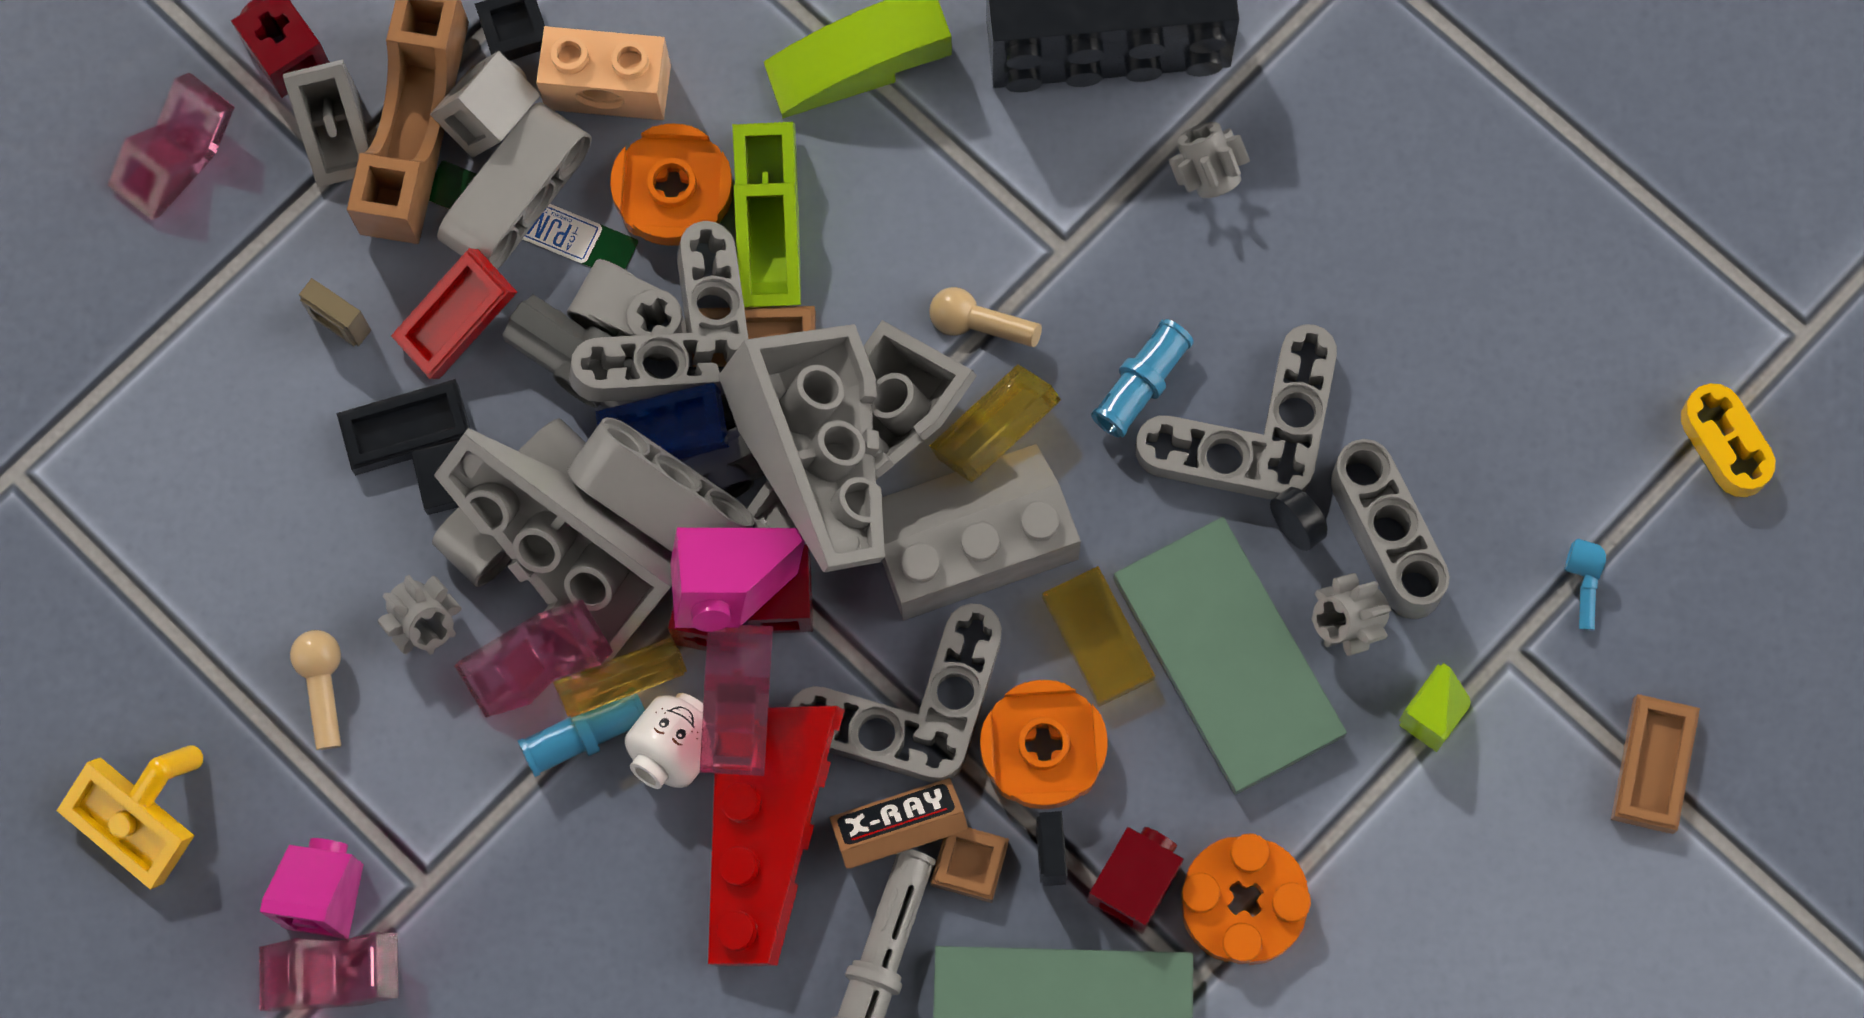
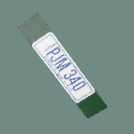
(554, 229)

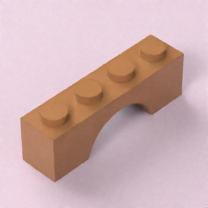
(400, 165)

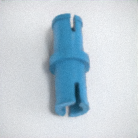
(1142, 378)
(580, 734)

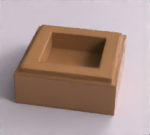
(970, 864)

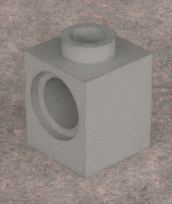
(485, 104)

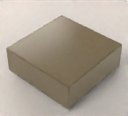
(334, 313)

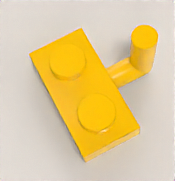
(125, 815)

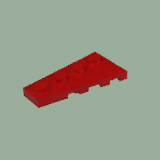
(761, 836)

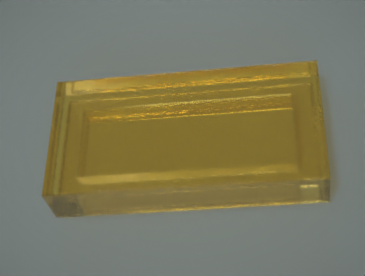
(995, 423)
(1098, 636)
(620, 677)

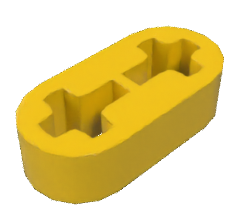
(1715, 447)

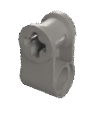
(624, 305)

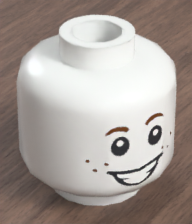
(667, 742)

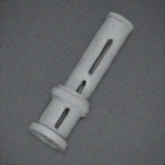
(875, 974)

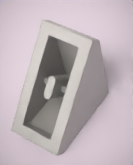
(328, 120)

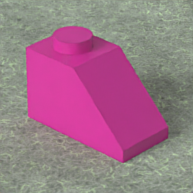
(729, 573)
(315, 889)

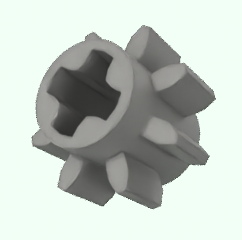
(1209, 160)
(1351, 614)
(419, 615)

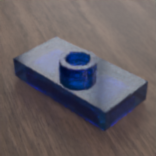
(679, 421)

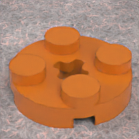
(649, 161)
(1069, 718)
(1282, 902)

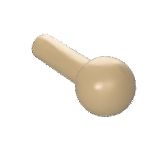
(956, 312)
(316, 657)

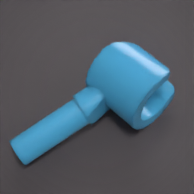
(1588, 561)

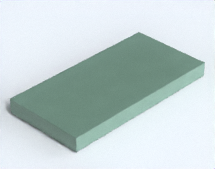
(1229, 655)
(1061, 983)

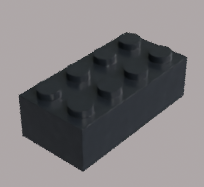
(1106, 39)

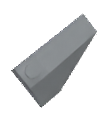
(913, 399)
(810, 428)
(558, 535)

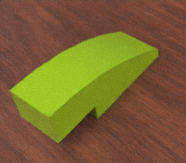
(857, 54)
(767, 213)

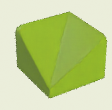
(1436, 708)

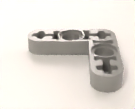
(702, 337)
(1256, 449)
(933, 718)

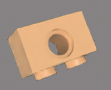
(604, 73)

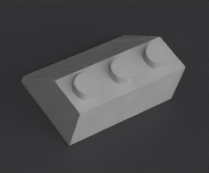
(973, 537)

